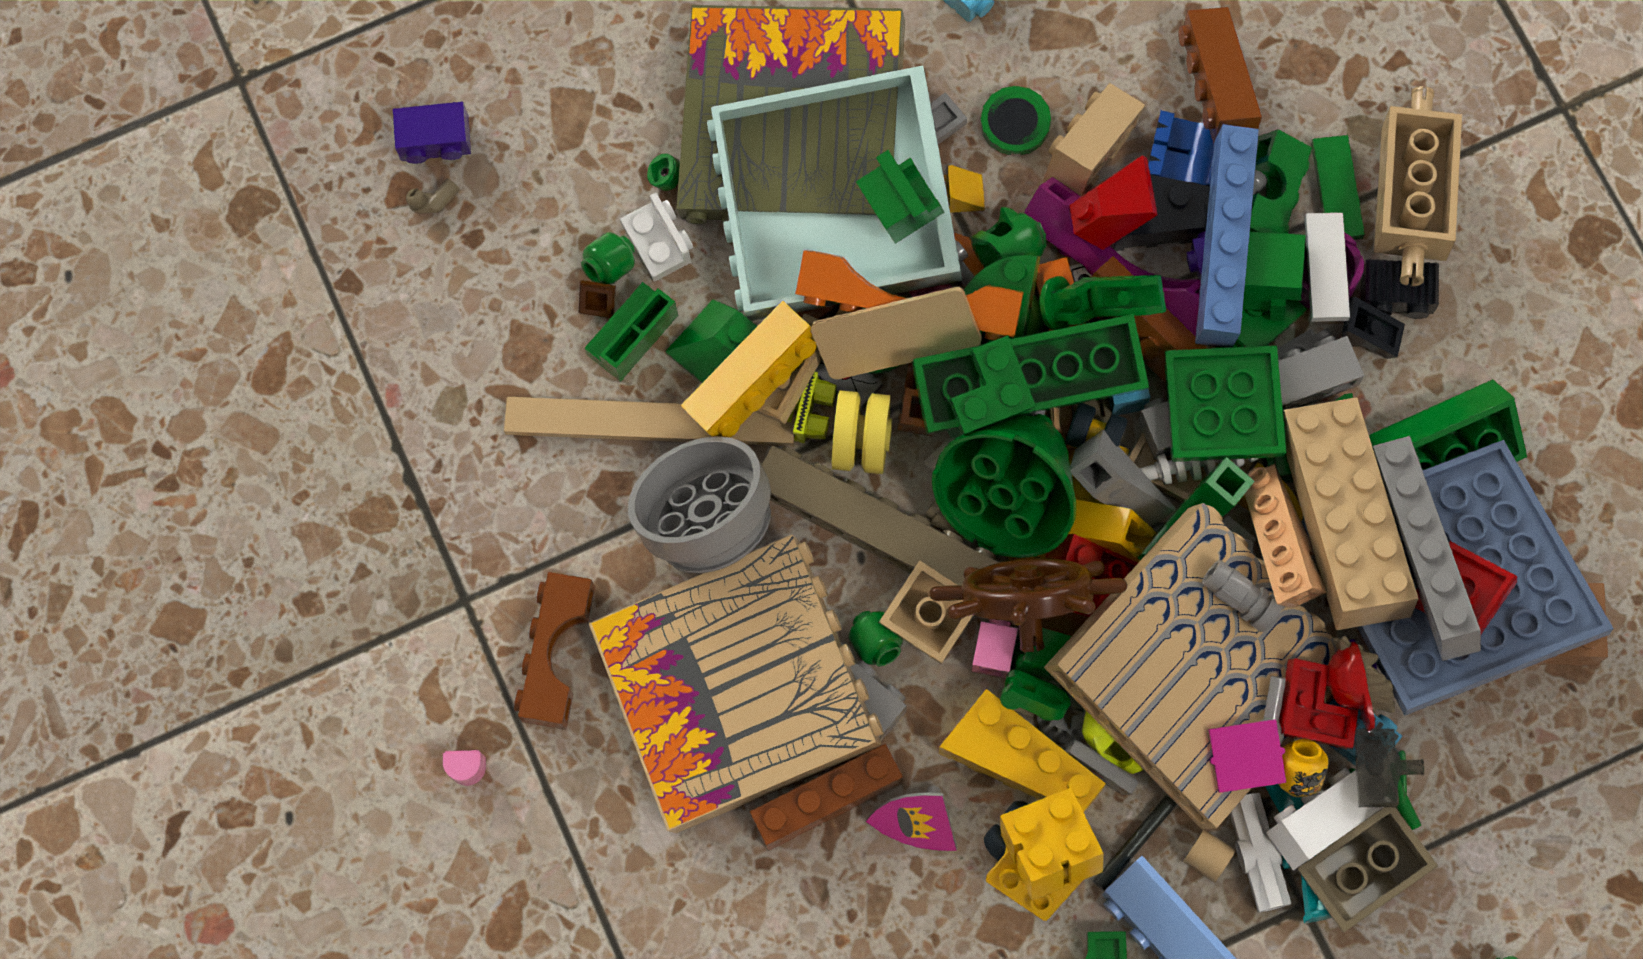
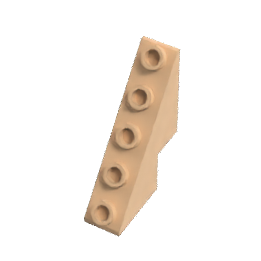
(1282, 540)

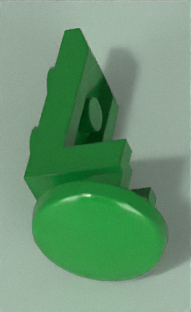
(1099, 296)

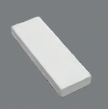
(1326, 267)

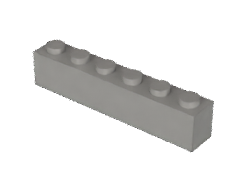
(1303, 380)
(1428, 550)

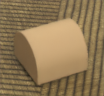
(1209, 855)

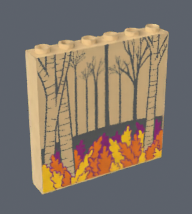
(736, 684)

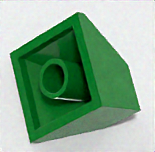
(710, 339)

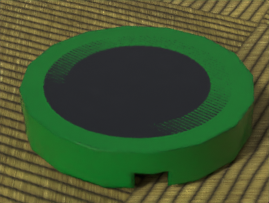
(1015, 120)

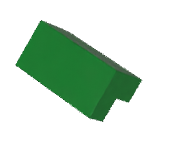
(632, 330)

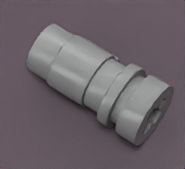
(1242, 595)

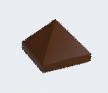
(597, 299)

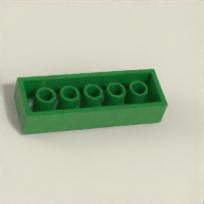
(1058, 365)

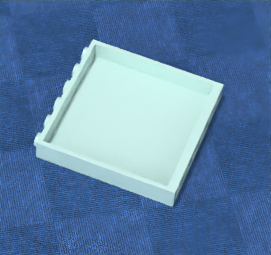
(773, 243)

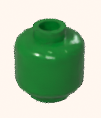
(608, 258)
(872, 640)

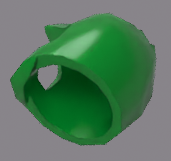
(1010, 236)

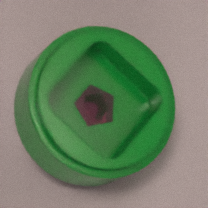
(664, 172)

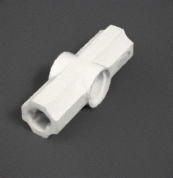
(1258, 854)

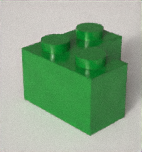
(1003, 388)

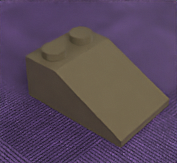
(1367, 867)

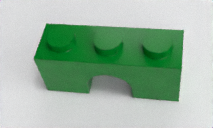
(1284, 165)

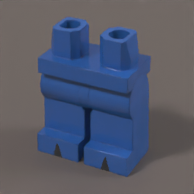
(1181, 150)

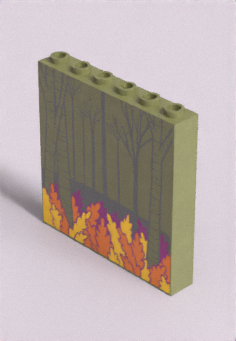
(798, 154)

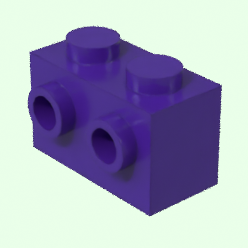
(431, 132)

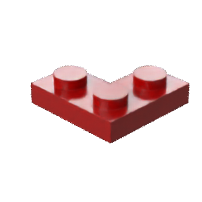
(1304, 710)

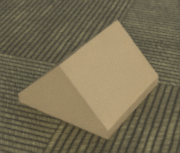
(921, 619)

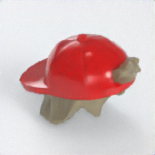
(1357, 683)

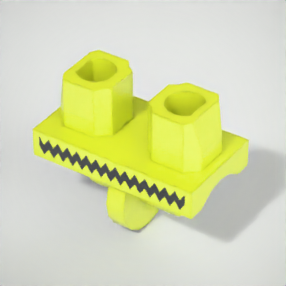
(810, 424)

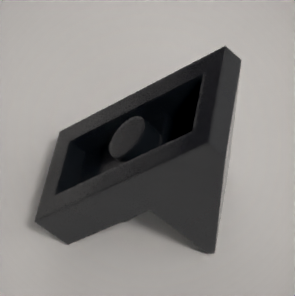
(1373, 329)

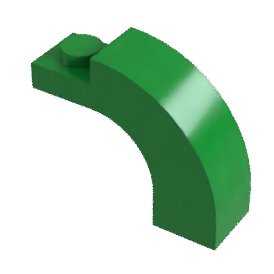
(1219, 489)

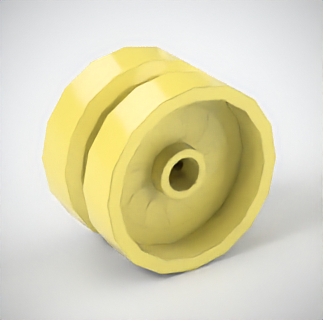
(863, 432)

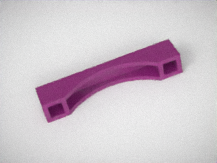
(1052, 210)

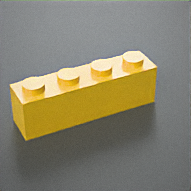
(751, 372)

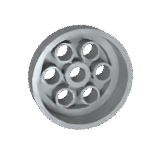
(702, 504)

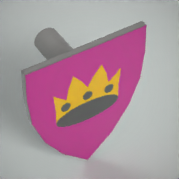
(916, 820)

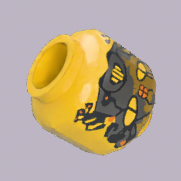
(1304, 768)

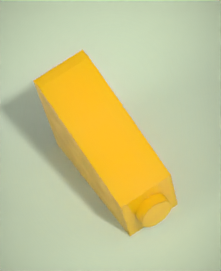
(1112, 528)

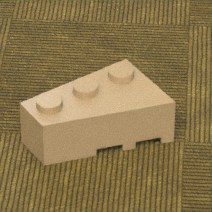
(1093, 138)

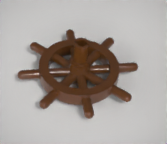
(1028, 592)

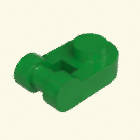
(1034, 695)

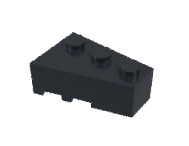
(1180, 217)

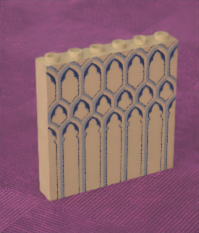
(1181, 661)

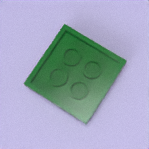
(1224, 403)

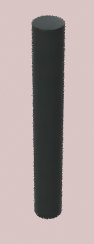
(1135, 842)

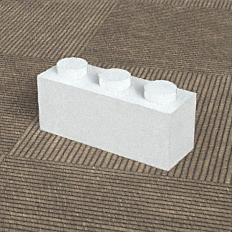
(1320, 821)

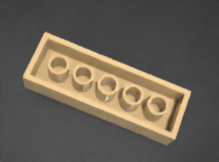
(1348, 514)

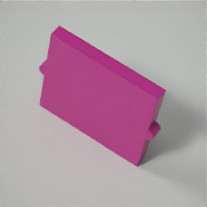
(1247, 755)

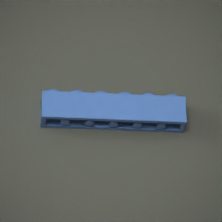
(1227, 236)

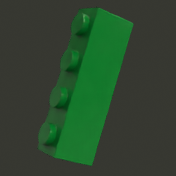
(1460, 426)

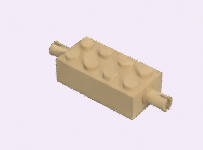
(1418, 184)

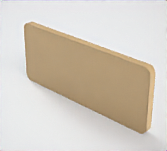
(896, 333)

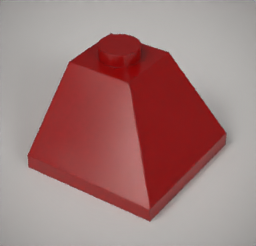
(1115, 205)

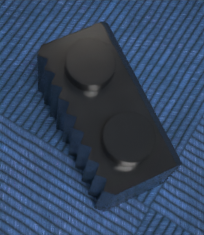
(1385, 292)

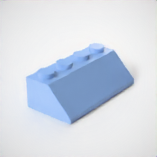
(1160, 916)

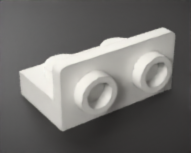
(657, 239)

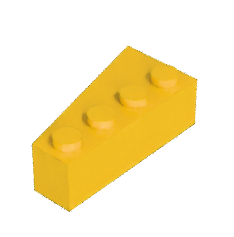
(1017, 753)

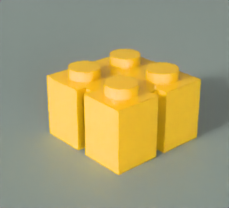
(1051, 835)

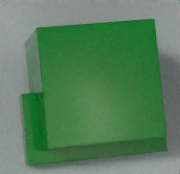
(899, 196)
(1273, 272)

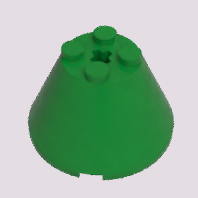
(1008, 486)

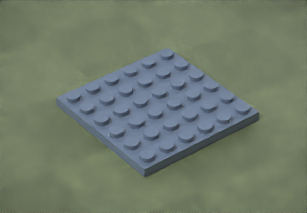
(1549, 611)

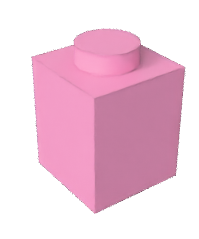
(994, 648)

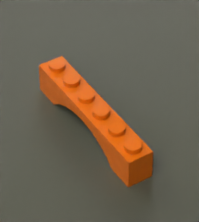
(834, 279)

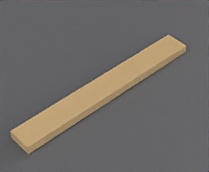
(629, 422)

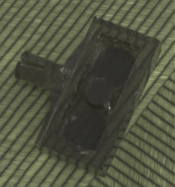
(1380, 768)

